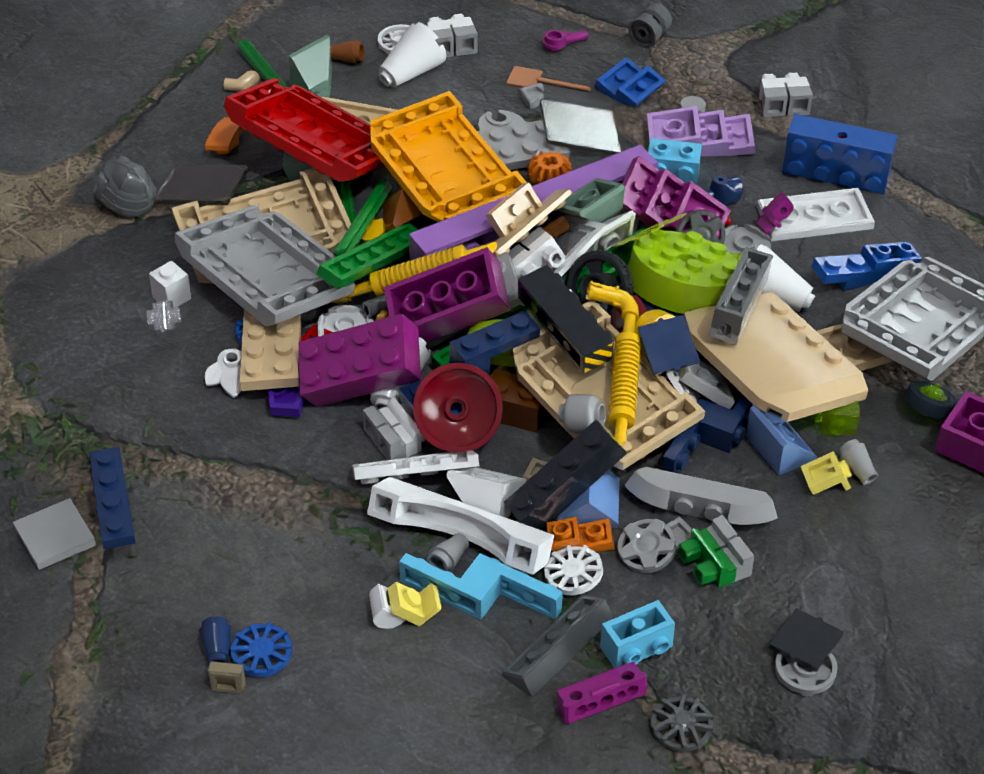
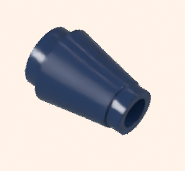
(215, 638)

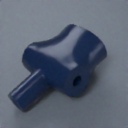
(726, 189)

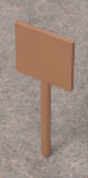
(525, 77)

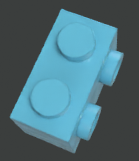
(677, 157)
(637, 634)

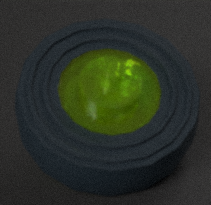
(930, 399)

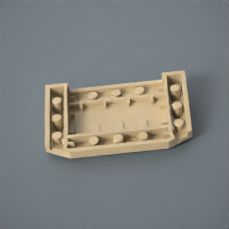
(306, 202)
(780, 361)
(553, 377)

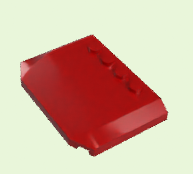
(305, 128)

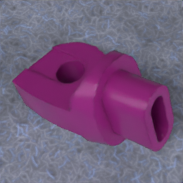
(775, 212)

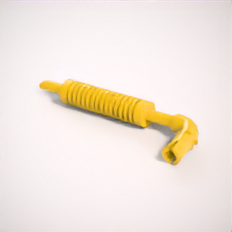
(388, 276)
(625, 361)

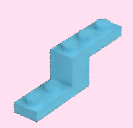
(482, 585)

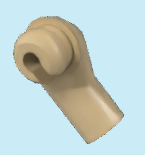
(247, 80)

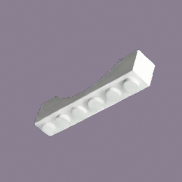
(506, 539)

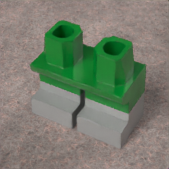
(719, 553)

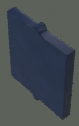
(668, 345)

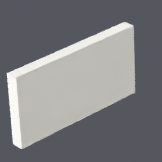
(822, 214)

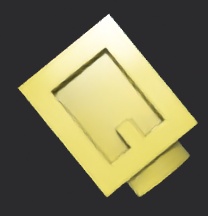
(826, 472)
(414, 605)

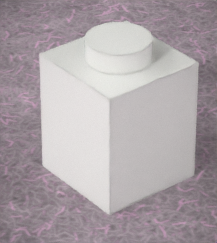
(170, 284)

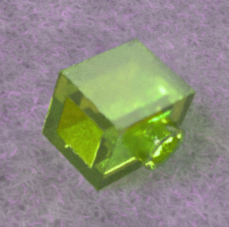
(840, 420)

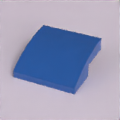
(629, 83)

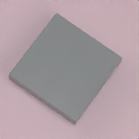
(708, 382)
(54, 534)

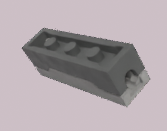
(740, 295)

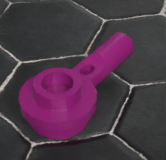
(556, 39)

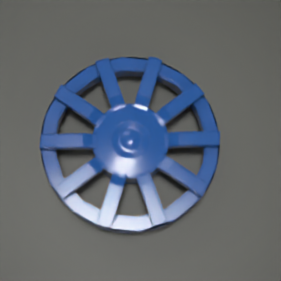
(262, 649)

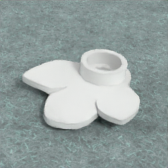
(226, 372)

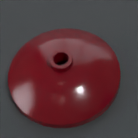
(479, 404)

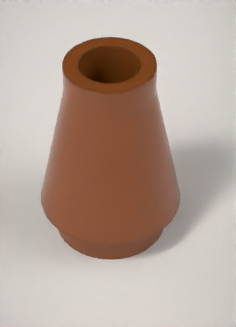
(348, 51)

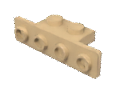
(520, 213)

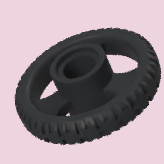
(594, 262)

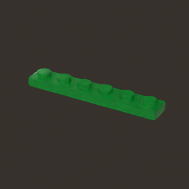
(366, 257)

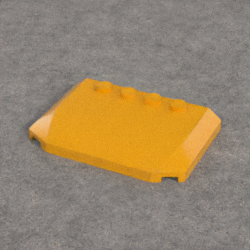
(440, 158)

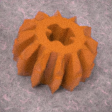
(547, 166)

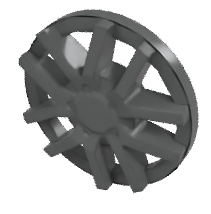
(682, 723)

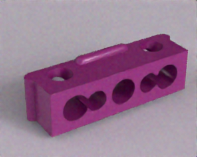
(601, 692)

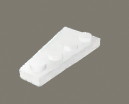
(423, 464)

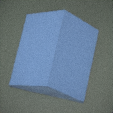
(777, 441)
(597, 502)

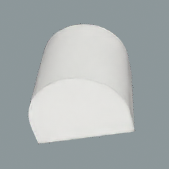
(381, 608)

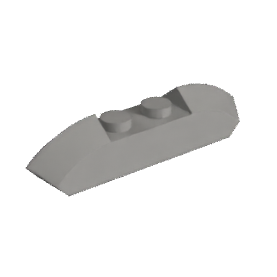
(701, 497)

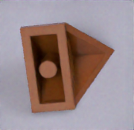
(399, 210)

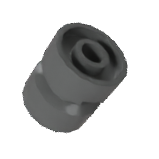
(650, 25)

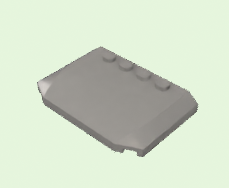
(261, 263)
(919, 316)

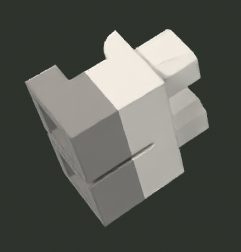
(455, 34)
(785, 95)
(538, 251)
(393, 430)

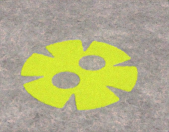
(659, 225)

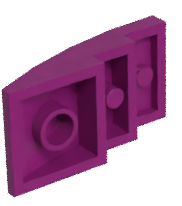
(662, 195)

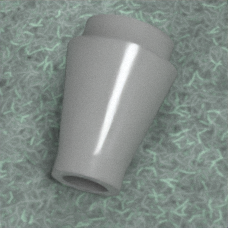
(858, 461)
(448, 553)

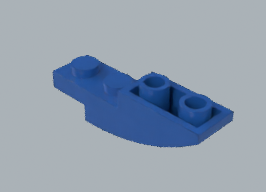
(864, 268)

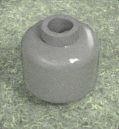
(581, 411)

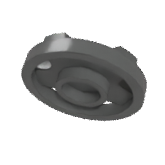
(706, 228)

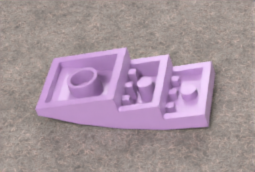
(712, 129)

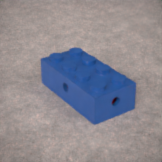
(839, 153)

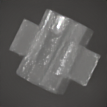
(163, 316)

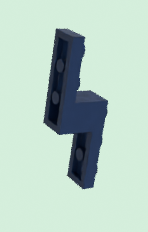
(482, 345)
(717, 429)
(111, 498)

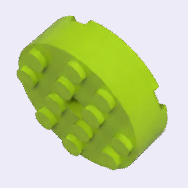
(680, 270)

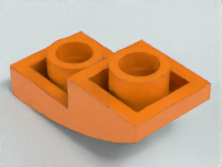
(224, 136)
(594, 534)

